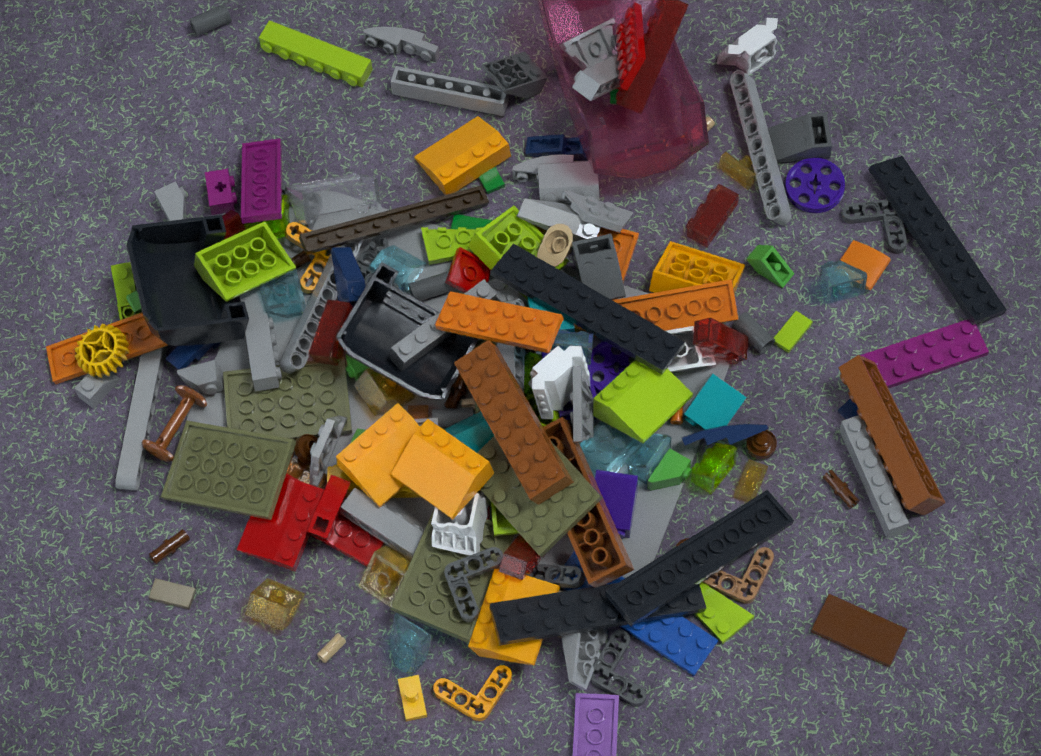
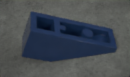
(347, 275)

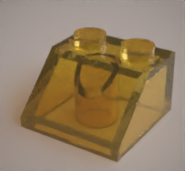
(381, 393)
(384, 574)
(274, 604)

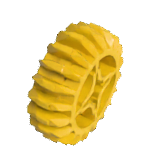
(103, 357)

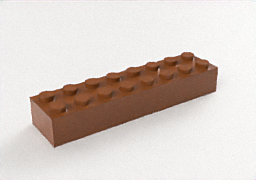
(513, 422)
(891, 435)
(595, 535)

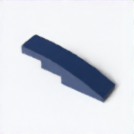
(555, 145)
(184, 355)
(732, 432)

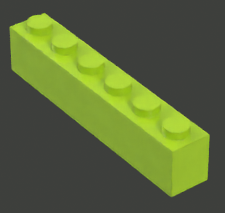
(315, 54)

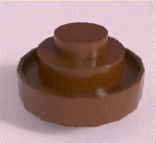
(761, 445)
(303, 448)

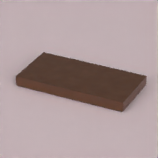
(859, 630)

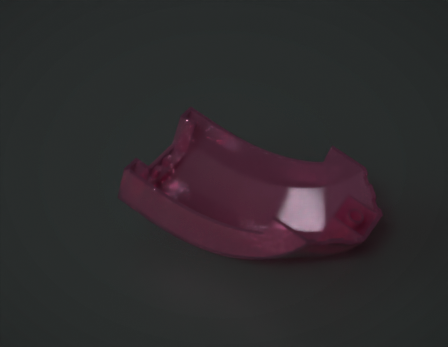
(613, 136)

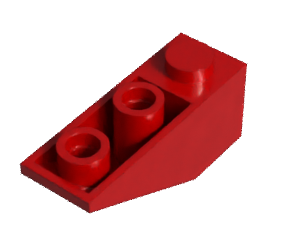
(328, 507)

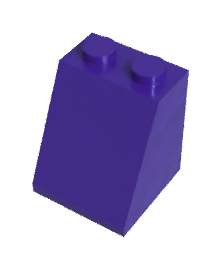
(620, 498)

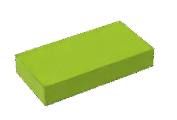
(792, 331)

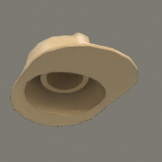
(556, 244)

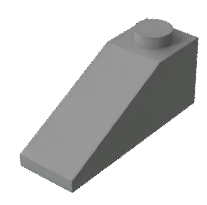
(172, 201)

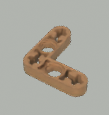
(739, 584)

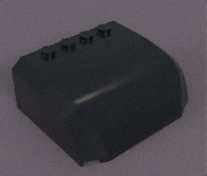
(172, 293)
(386, 317)

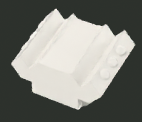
(752, 48)
(690, 356)
(553, 379)
(464, 531)

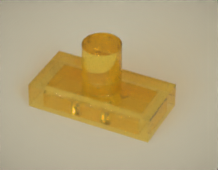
(737, 169)
(750, 481)

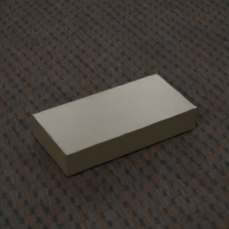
(172, 594)

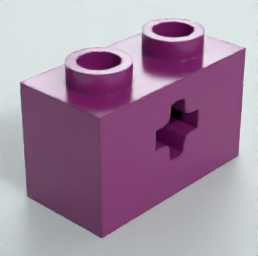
(220, 201)

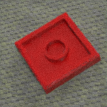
(466, 270)

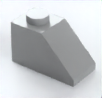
(203, 377)
(94, 389)

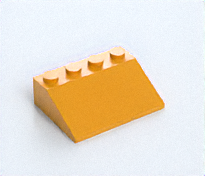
(464, 155)
(687, 267)
(376, 452)
(442, 469)
(484, 637)

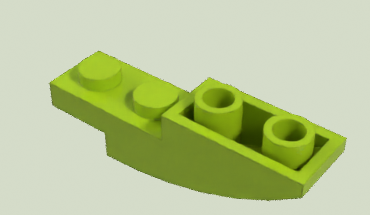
(124, 285)

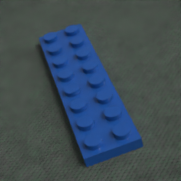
(671, 637)

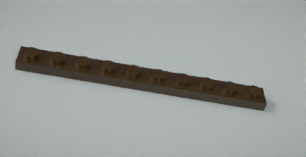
(393, 220)

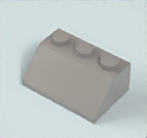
(568, 176)

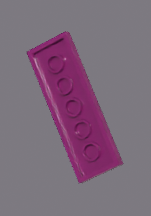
(261, 181)
(929, 353)

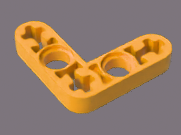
(320, 257)
(479, 700)

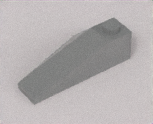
(546, 214)
(580, 654)

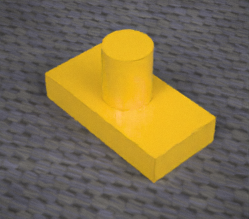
(412, 698)

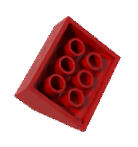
(286, 534)

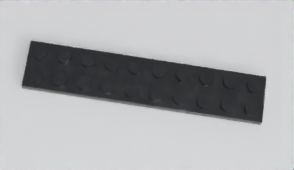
(937, 240)
(587, 308)
(698, 558)
(574, 613)

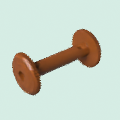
(189, 398)

